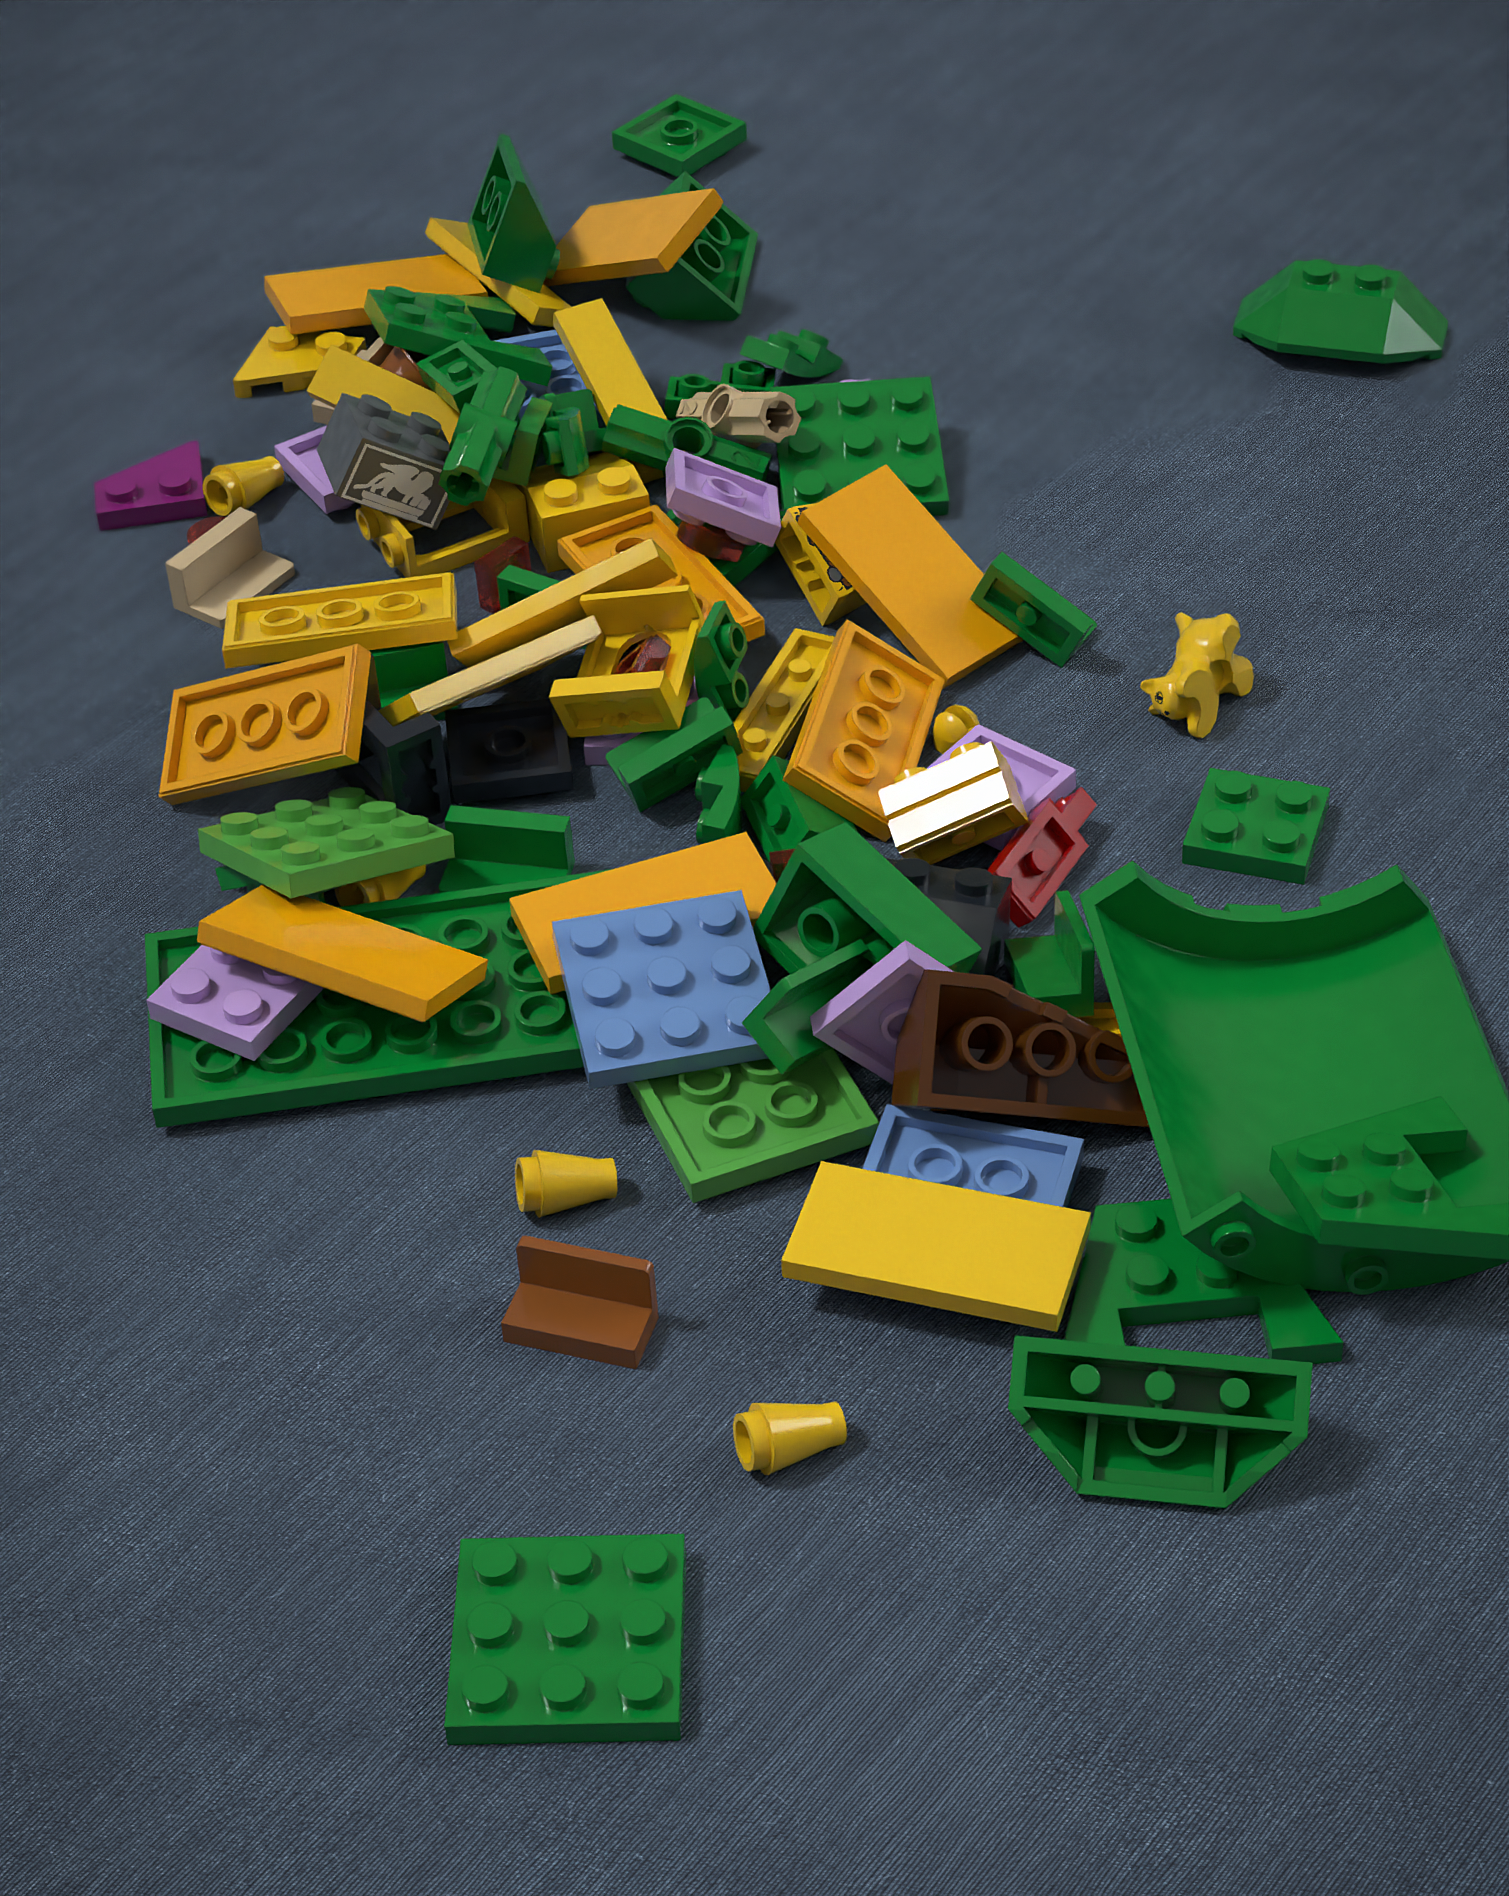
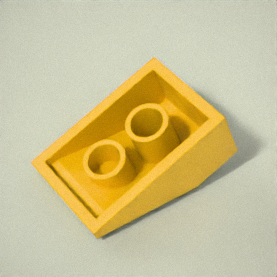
(574, 503)

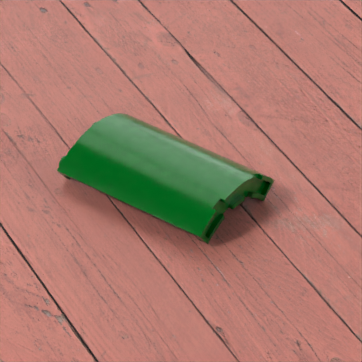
(1284, 1028)

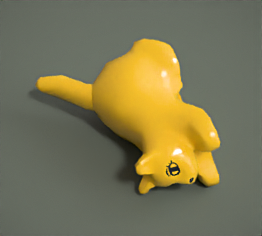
(1201, 673)

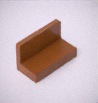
(582, 1302)

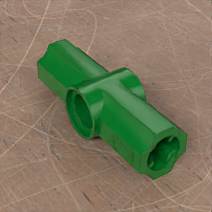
(482, 436)
(652, 440)

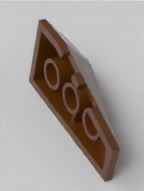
(1001, 1052)

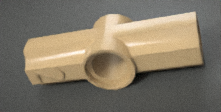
(743, 416)

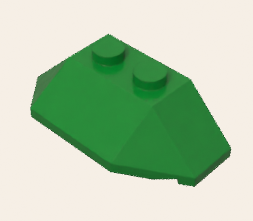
(1342, 314)
(1158, 1418)

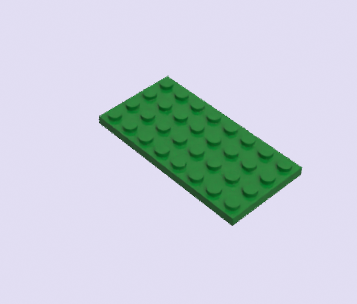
(361, 1051)

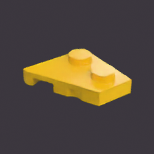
(290, 359)

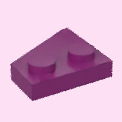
(153, 491)

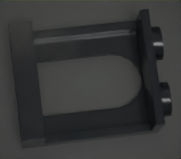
(408, 758)

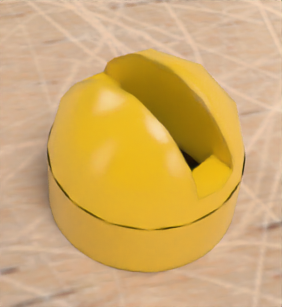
(952, 726)

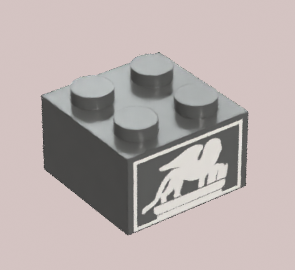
(386, 459)

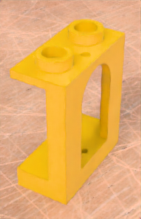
(502, 509)
(631, 702)

